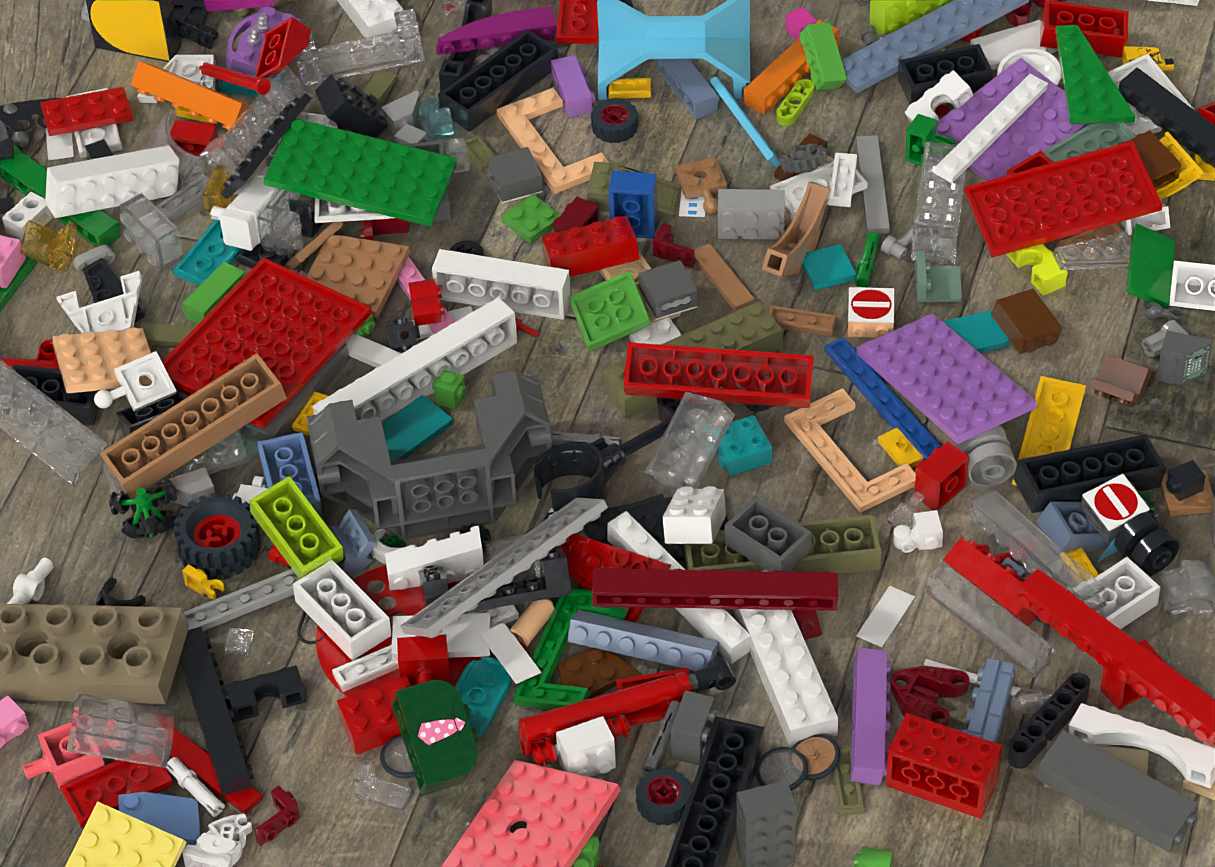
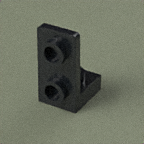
(307, 218)

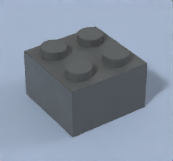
(692, 727)

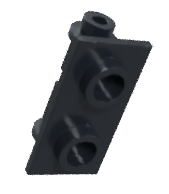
(189, 29)

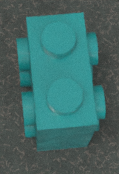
(744, 447)

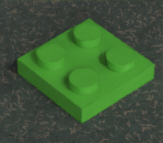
(530, 218)

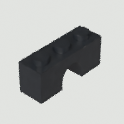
(281, 684)

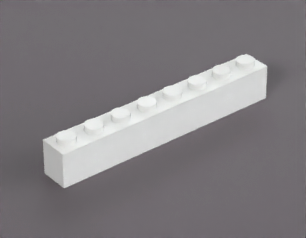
(710, 623)

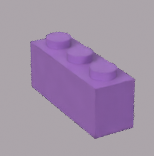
(572, 85)

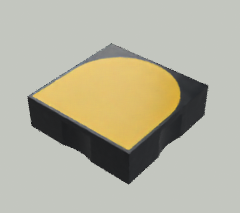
(135, 27)

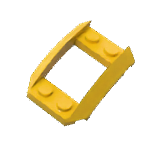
(1189, 169)

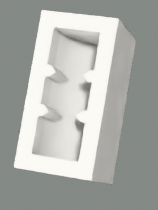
(1153, 221)

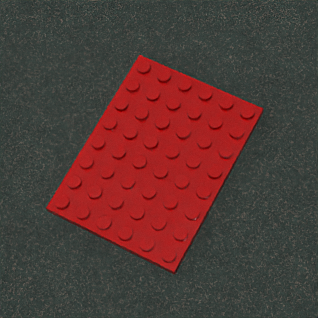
(270, 314)

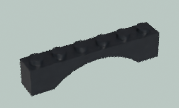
(461, 62)

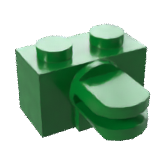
(922, 130)

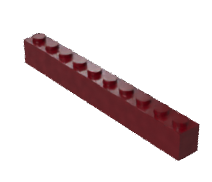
(715, 589)

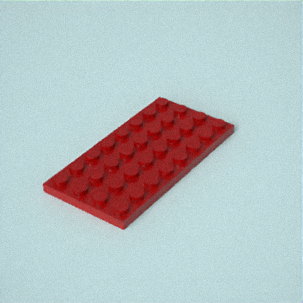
(1062, 199)

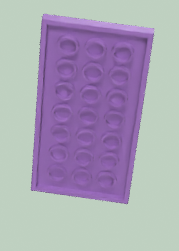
(946, 378)

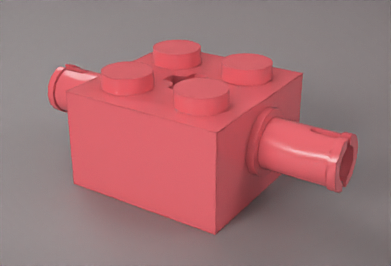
(61, 763)

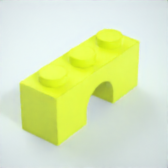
(1046, 273)

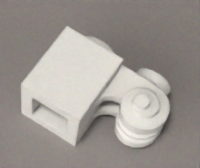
(926, 533)

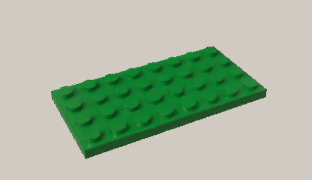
(361, 172)

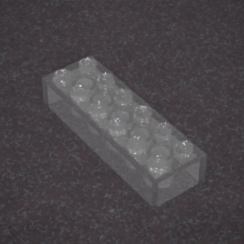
(46, 428)

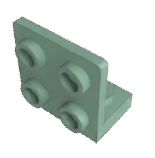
(936, 282)

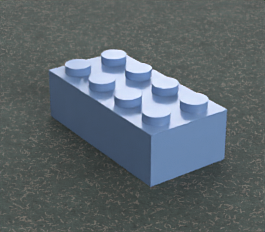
(289, 457)

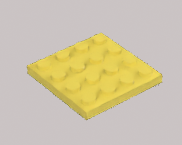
(123, 841)

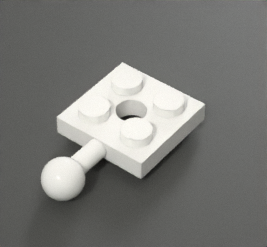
(139, 395)

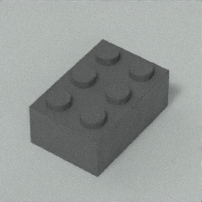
(768, 537)

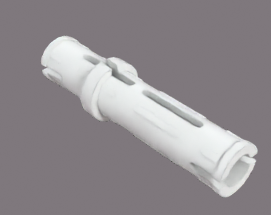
(189, 780)

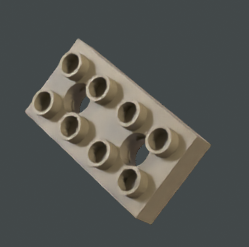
(80, 648)

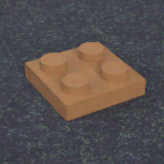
(1195, 504)

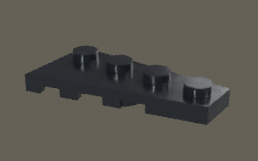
(105, 284)

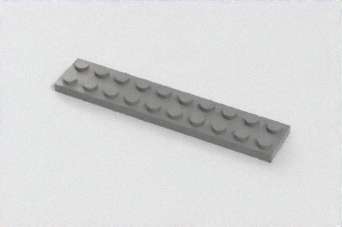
(504, 567)

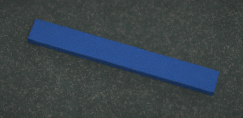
(880, 396)

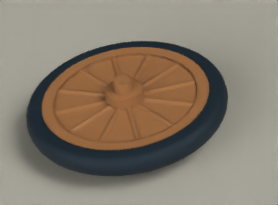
(821, 755)

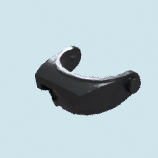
(104, 599)

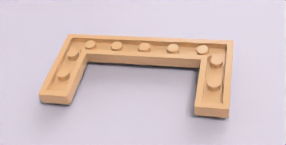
(516, 120)
(863, 495)

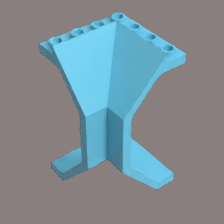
(633, 37)

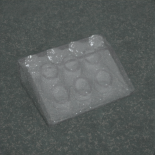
(121, 730)

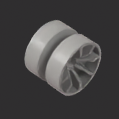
(989, 457)

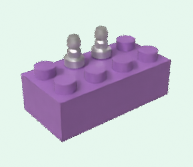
(249, 48)

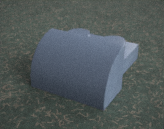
(356, 542)

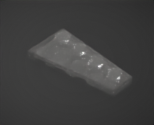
(1097, 253)

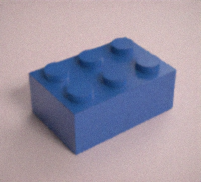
(635, 197)

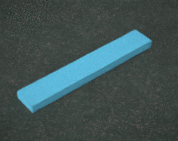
(745, 121)

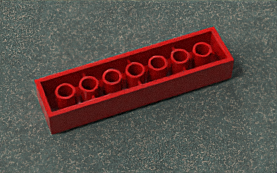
(719, 374)

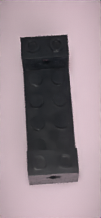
(553, 582)

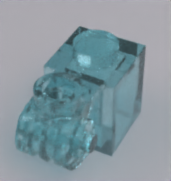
(436, 121)

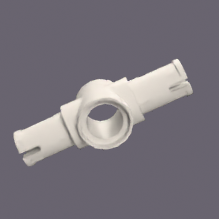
(32, 585)

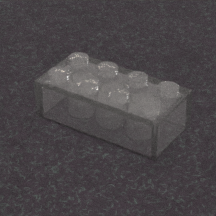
(689, 442)

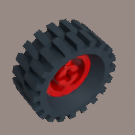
(231, 526)

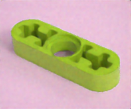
(782, 115)

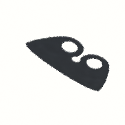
(25, 111)

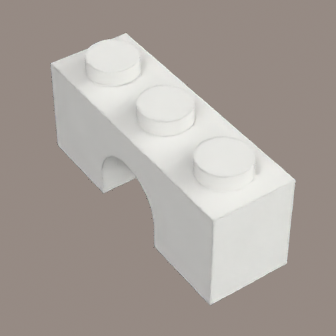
(949, 90)

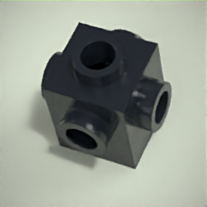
(394, 338)

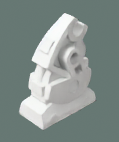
(219, 844)

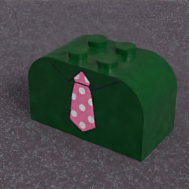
(436, 734)

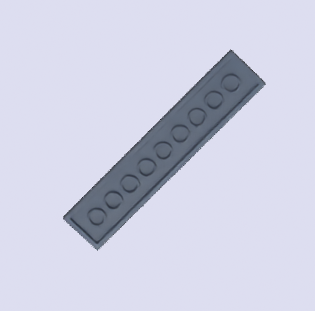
(922, 38)

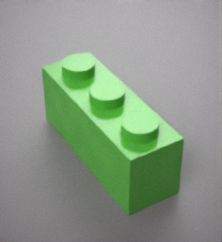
(823, 56)
(211, 292)

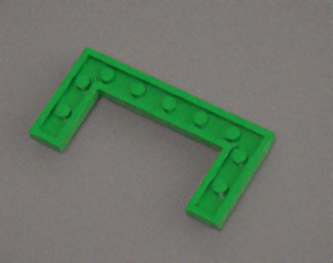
(537, 691)

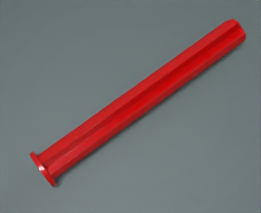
(261, 85)

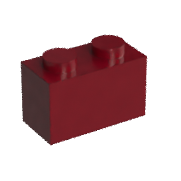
(577, 214)

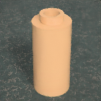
(532, 620)

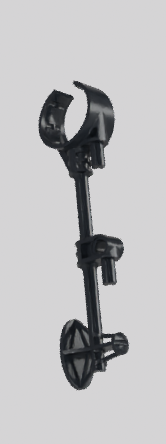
(598, 459)

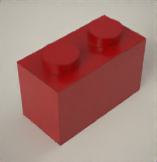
(193, 136)

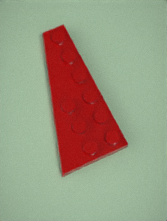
(586, 553)

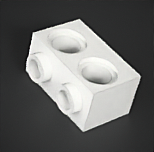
(29, 208)

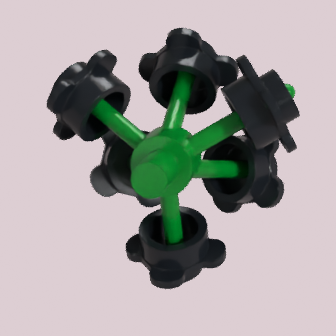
(144, 505)

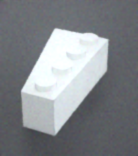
(456, 555)

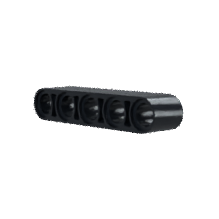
(1071, 694)

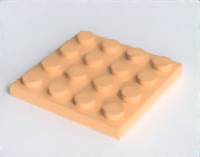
(90, 357)

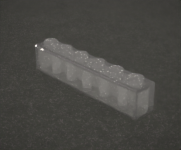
(989, 620)

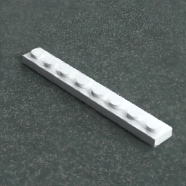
(991, 128)

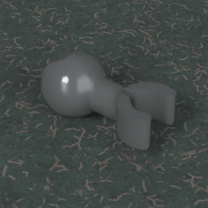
(1154, 311)

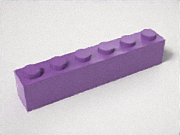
(869, 716)

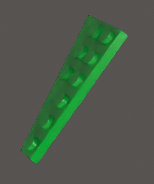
(1087, 85)

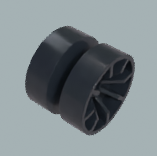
(1147, 543)

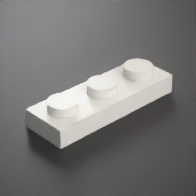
(843, 179)

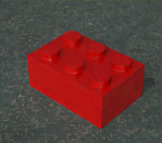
(370, 715)

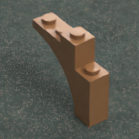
(801, 236)

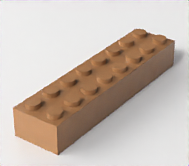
(193, 425)

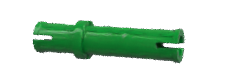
(866, 265)

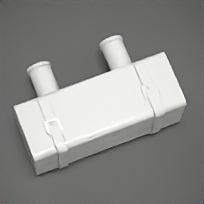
(240, 218)

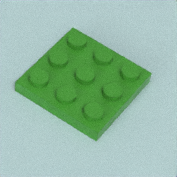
(610, 311)

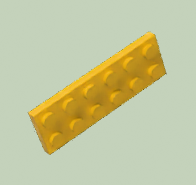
(1054, 419)

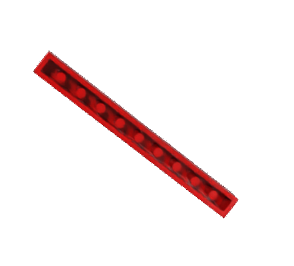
(1120, 654)

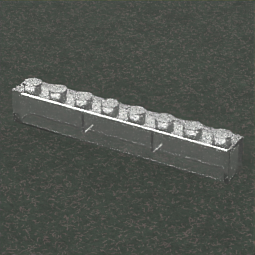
(1033, 547)

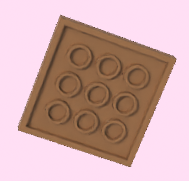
(359, 268)

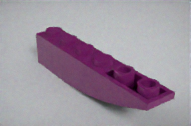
(498, 30)

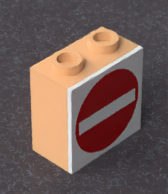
(870, 312)

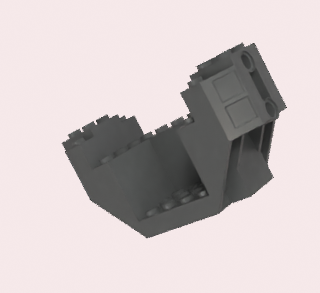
(441, 488)

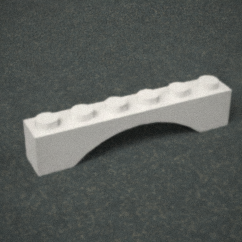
(1107, 729)

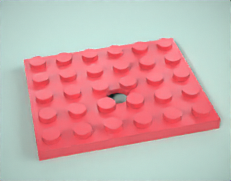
(559, 815)

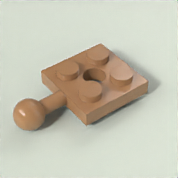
(692, 186)

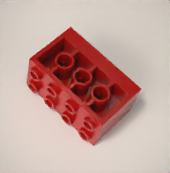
(943, 765)

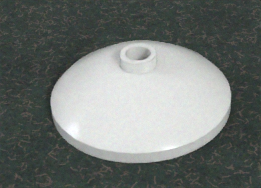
(1037, 58)

